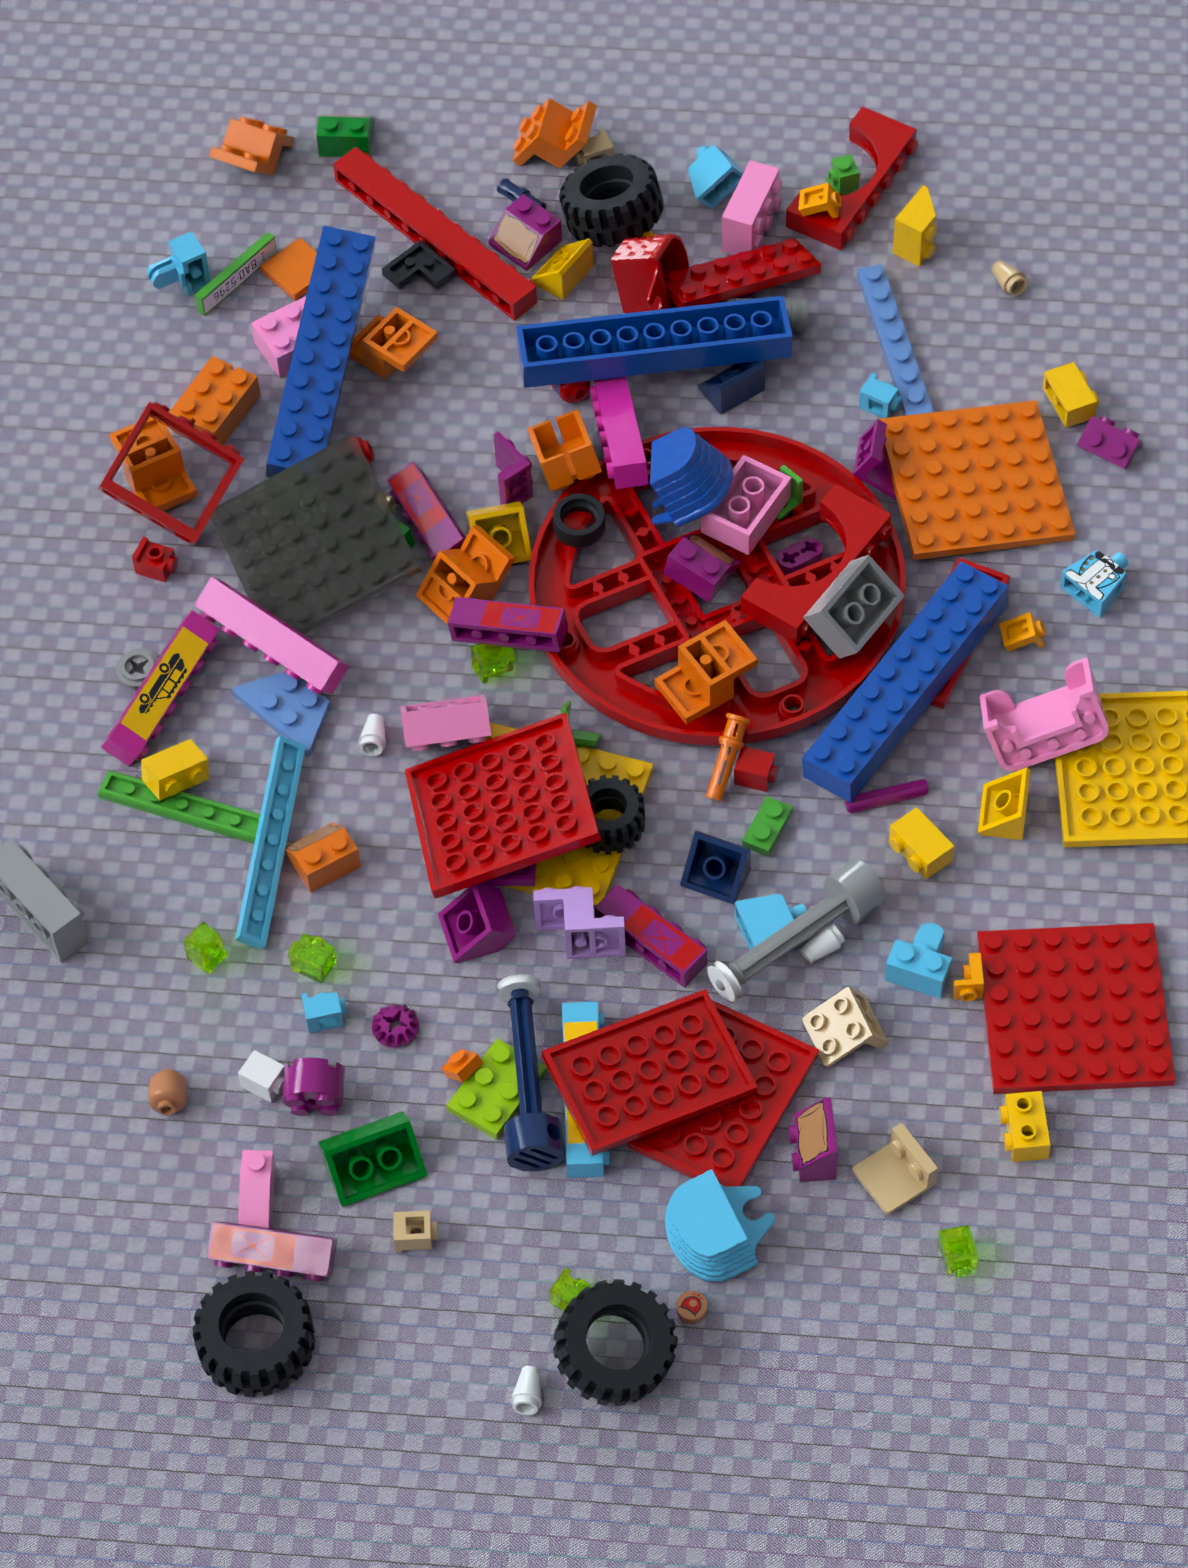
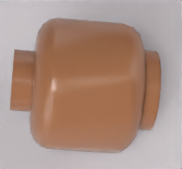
(167, 1092)

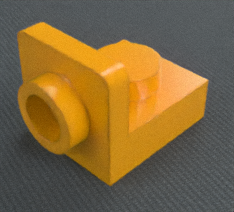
(820, 199)
(1022, 631)
(973, 983)

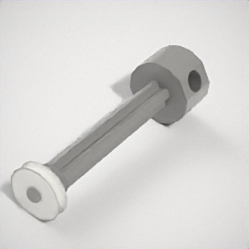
(851, 893)

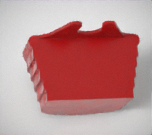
(640, 270)

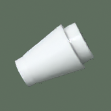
(373, 739)
(822, 943)
(527, 1392)

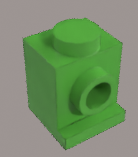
(844, 175)

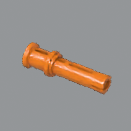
(715, 790)

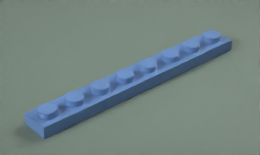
(894, 340)

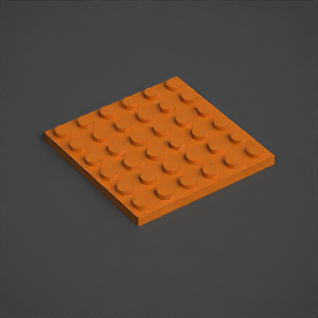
(976, 480)

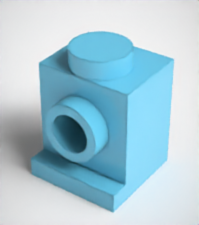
(879, 397)
(324, 1011)

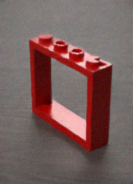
(203, 439)

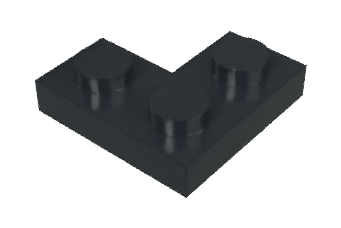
(419, 261)

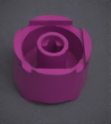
(313, 1086)

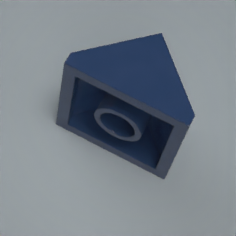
(734, 385)
(716, 867)

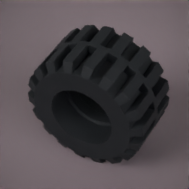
(618, 796)

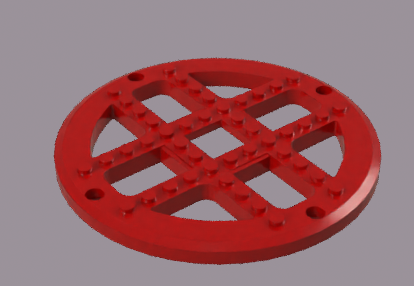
(604, 674)

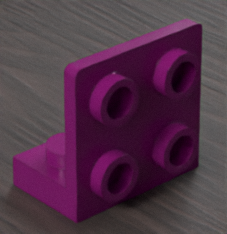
(871, 461)
(515, 476)

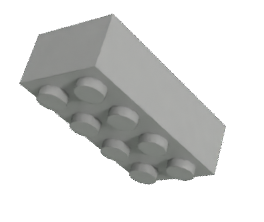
(40, 902)

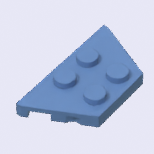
(286, 707)

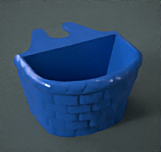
(687, 477)

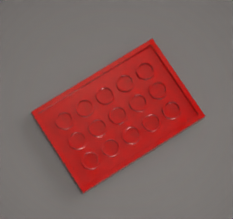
(649, 1072)
(737, 1133)

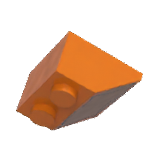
(323, 856)

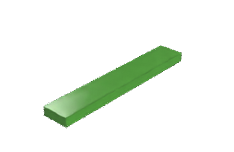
(181, 807)

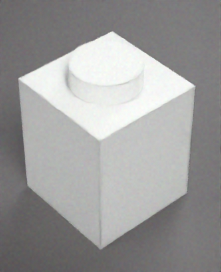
(262, 1076)

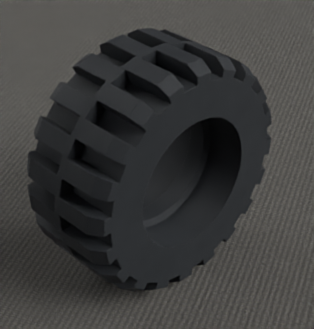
(611, 199)
(248, 1297)
(641, 1311)

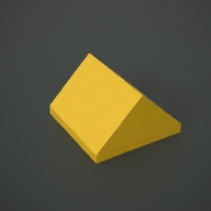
(565, 268)
(1005, 806)

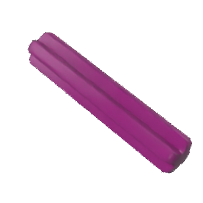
(888, 795)

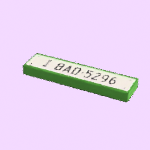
(235, 274)

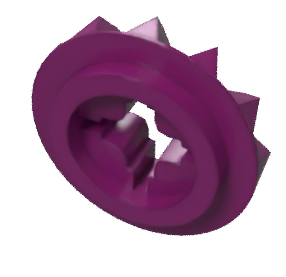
(400, 1035)

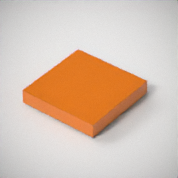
(291, 268)

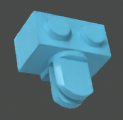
(186, 264)
(920, 963)

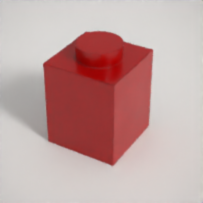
(755, 769)

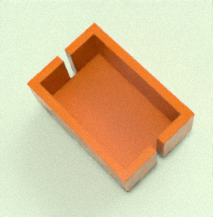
(218, 399)
(568, 460)

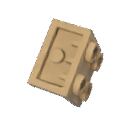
(843, 1026)
(897, 1171)

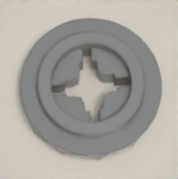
(138, 658)

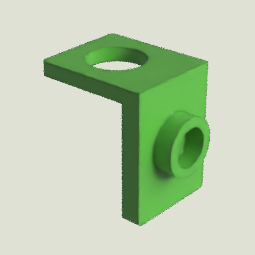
(796, 492)
(582, 738)

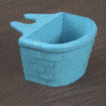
(710, 1229)

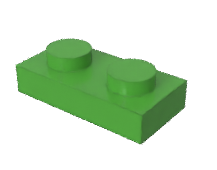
(767, 826)

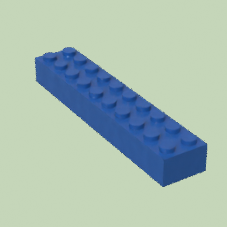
(654, 341)
(321, 347)
(905, 682)

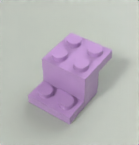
(574, 912)

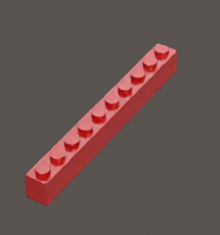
(421, 221)

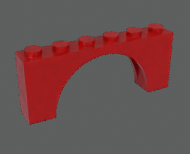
(889, 146)
(860, 530)

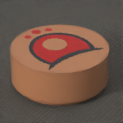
(691, 1307)

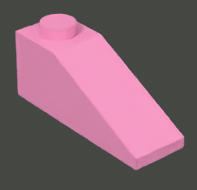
(256, 1188)

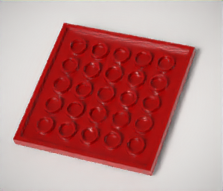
(501, 805)
(1075, 1008)

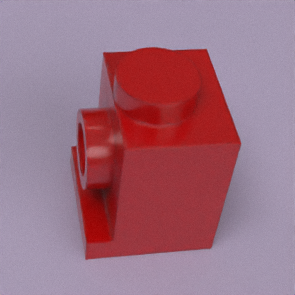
(154, 560)

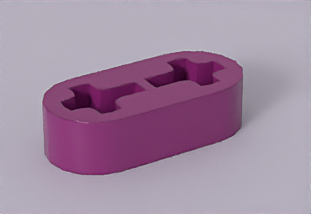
(796, 554)

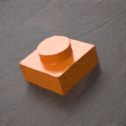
(461, 1065)

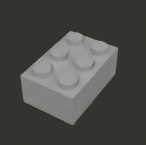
(854, 606)

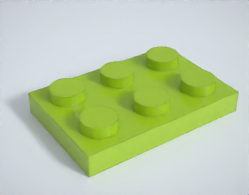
(491, 1091)

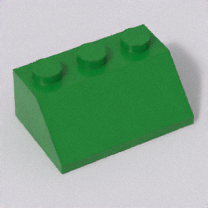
(372, 1158)

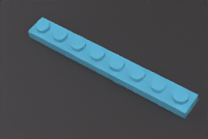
(270, 843)

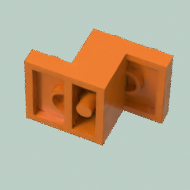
(554, 133)
(252, 145)
(392, 342)
(155, 466)
(465, 572)
(706, 672)

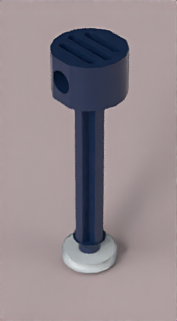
(533, 1137)

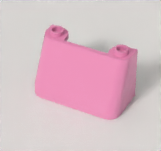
(1046, 723)

